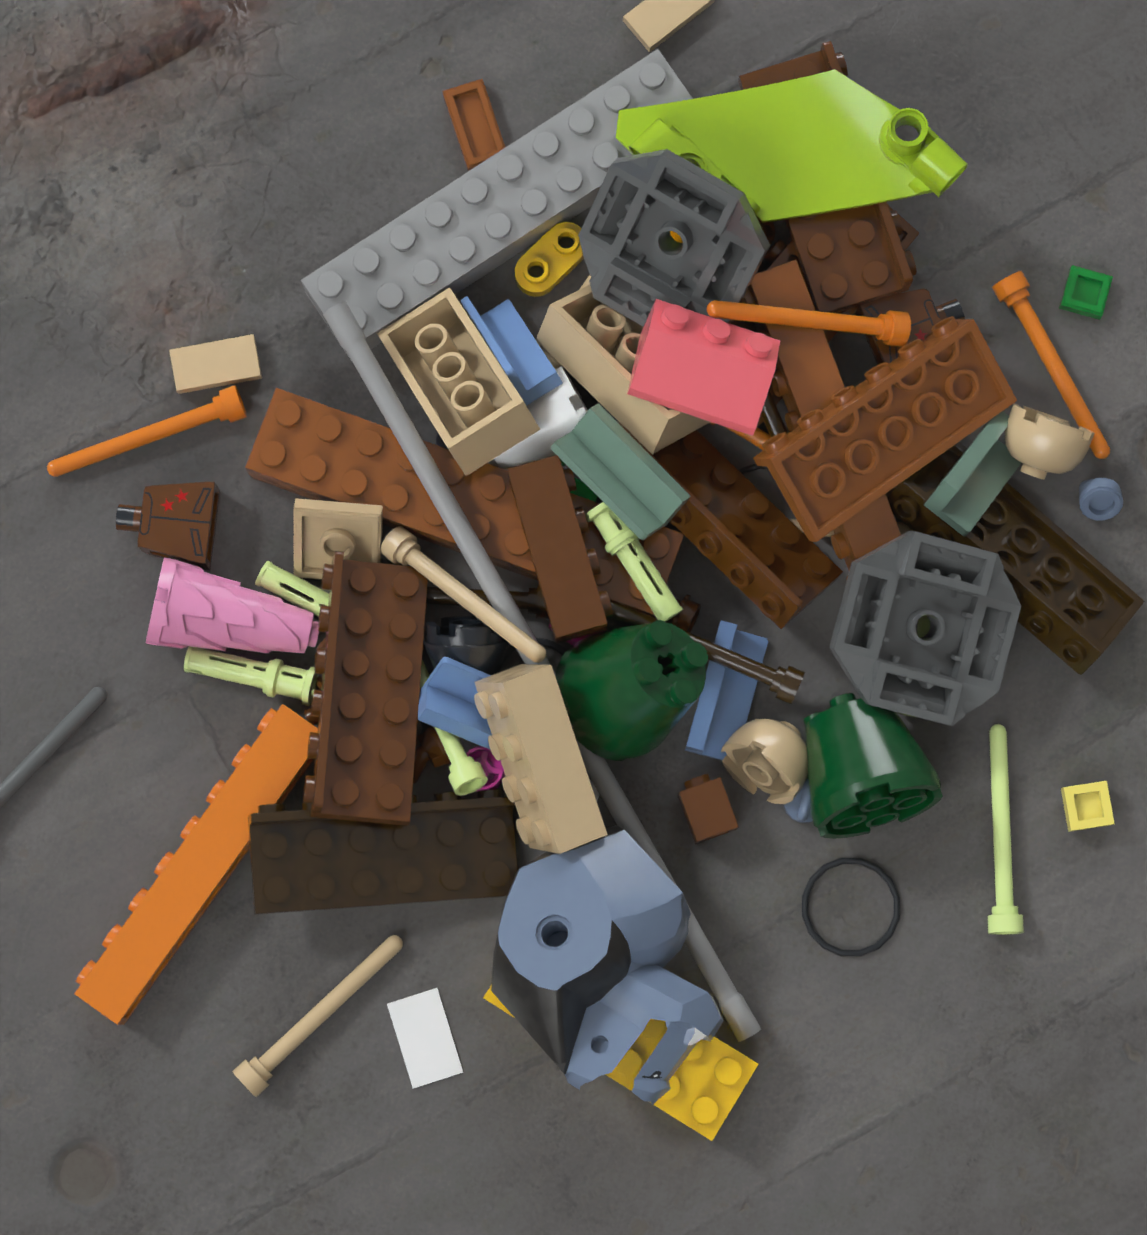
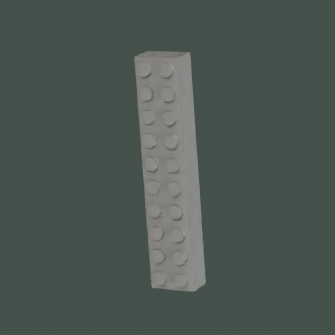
(491, 208)

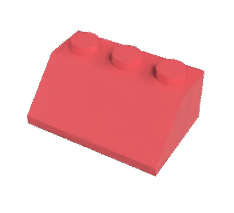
(703, 367)

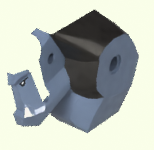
(587, 959)

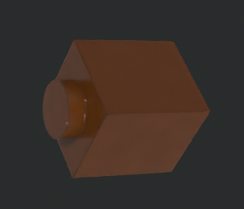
(707, 808)

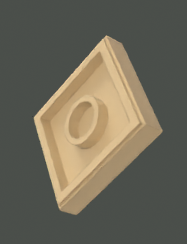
(332, 527)

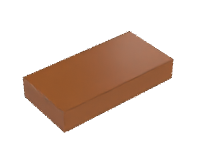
(473, 122)

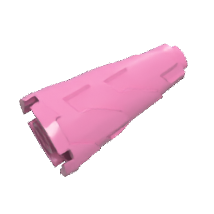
(218, 614)

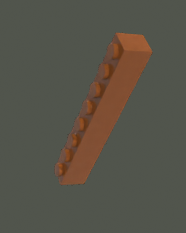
(807, 381)

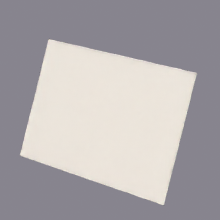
(425, 1038)

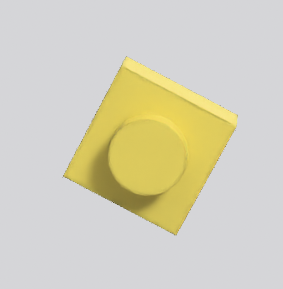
(1087, 806)

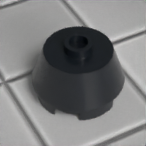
(466, 642)

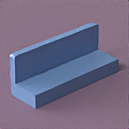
(515, 350)
(726, 694)
(449, 701)

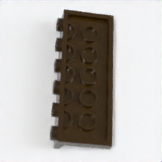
(1061, 587)
(324, 864)

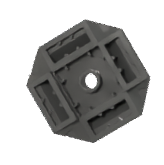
(631, 244)
(969, 633)

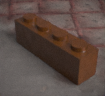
(558, 549)

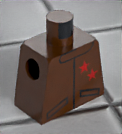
(922, 315)
(175, 521)

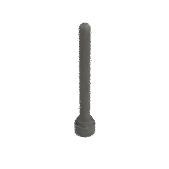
(51, 743)

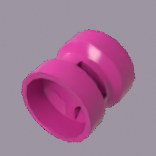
(491, 767)

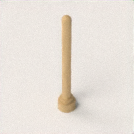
(402, 548)
(258, 1071)

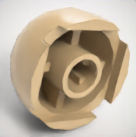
(1045, 442)
(768, 757)

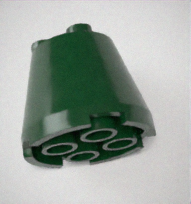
(630, 686)
(865, 769)

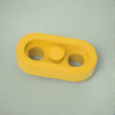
(549, 255)

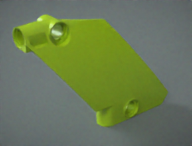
(799, 145)

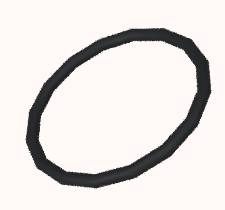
(883, 875)

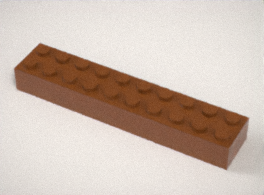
(354, 460)

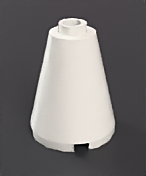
(556, 416)

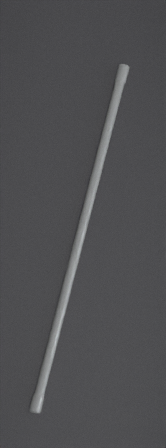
(353, 341)

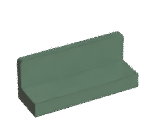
(621, 472)
(974, 478)

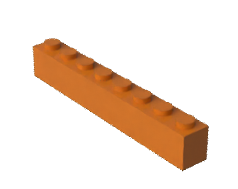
(198, 868)

